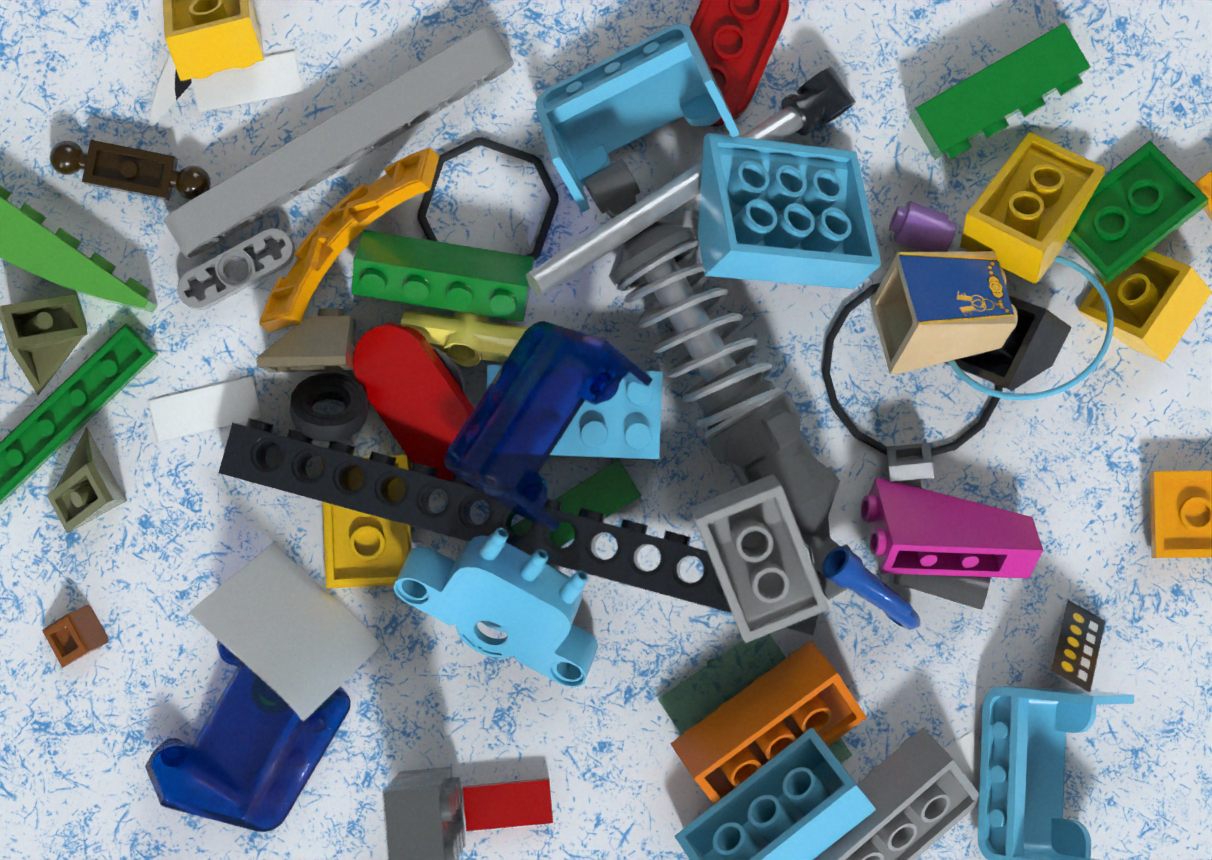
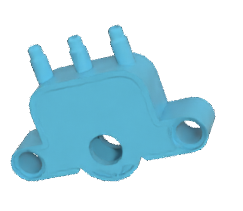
(509, 594)

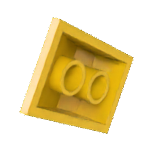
(1031, 206)

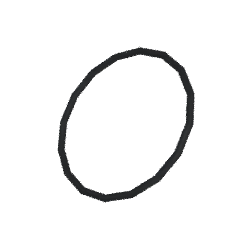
(846, 420)

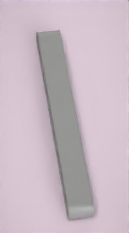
(339, 141)

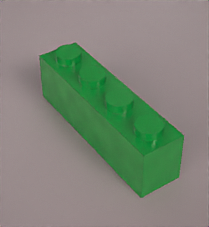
(999, 92)
(441, 275)

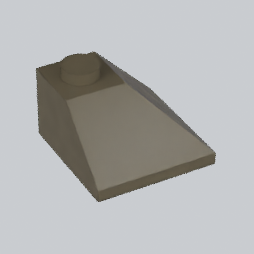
(315, 345)

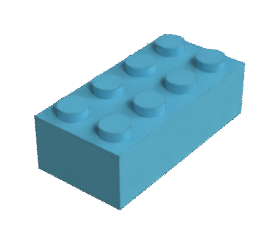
(617, 428)
(782, 810)

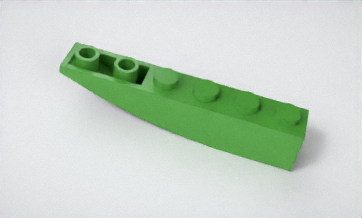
(58, 260)

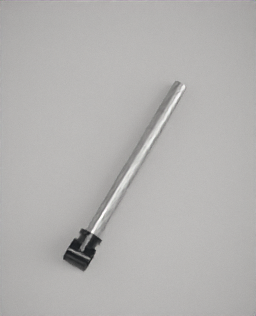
(817, 101)

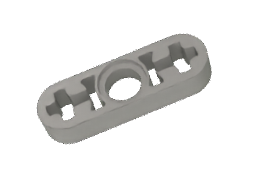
(213, 293)

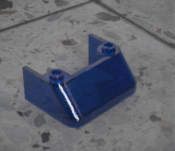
(531, 409)

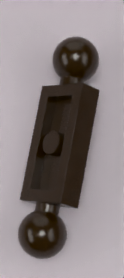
(129, 170)

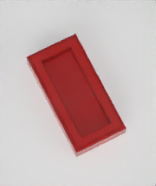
(507, 804)

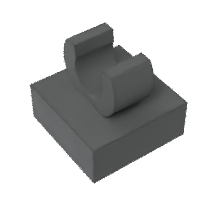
(910, 463)

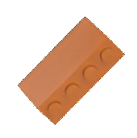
(766, 719)

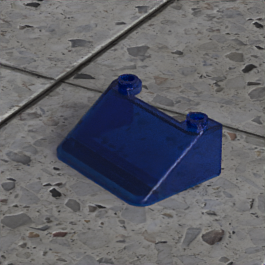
(247, 755)

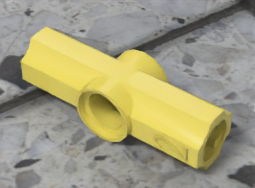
(466, 335)

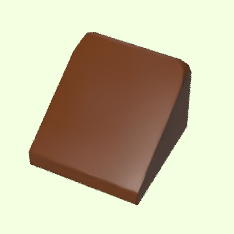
(75, 635)

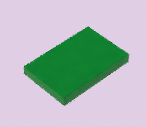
(1134, 212)

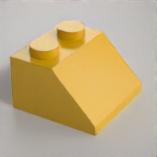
(211, 36)
(1150, 304)

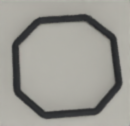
(506, 150)

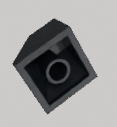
(1026, 352)

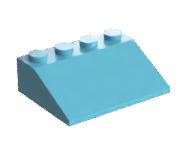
(784, 213)

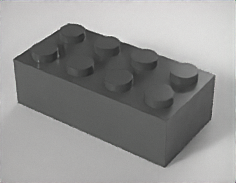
(423, 815)

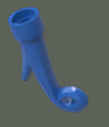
(847, 571)

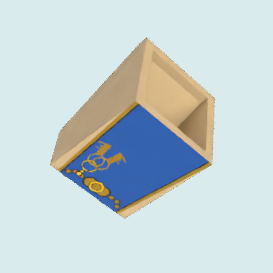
(941, 308)

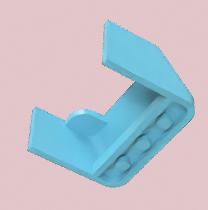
(625, 101)
(1026, 771)

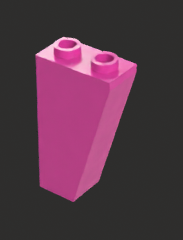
(946, 535)

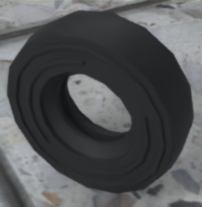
(333, 387)

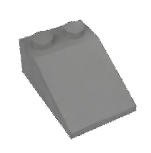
(759, 558)

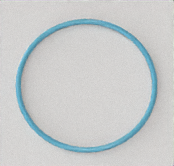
(1032, 396)

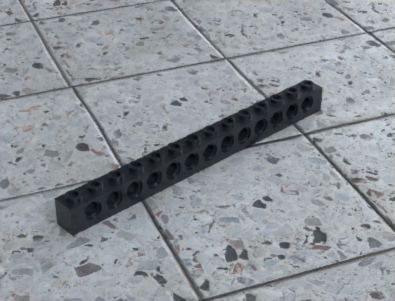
(246, 461)

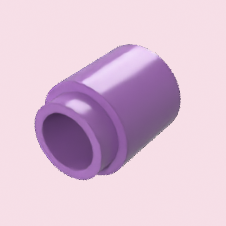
(922, 228)

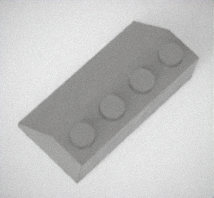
(916, 801)

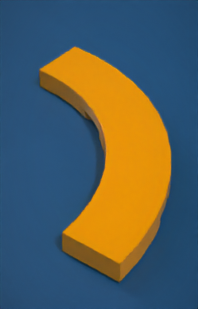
(338, 228)

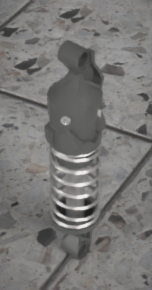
(746, 417)

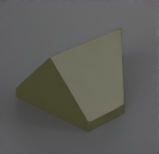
(42, 335)
(85, 486)

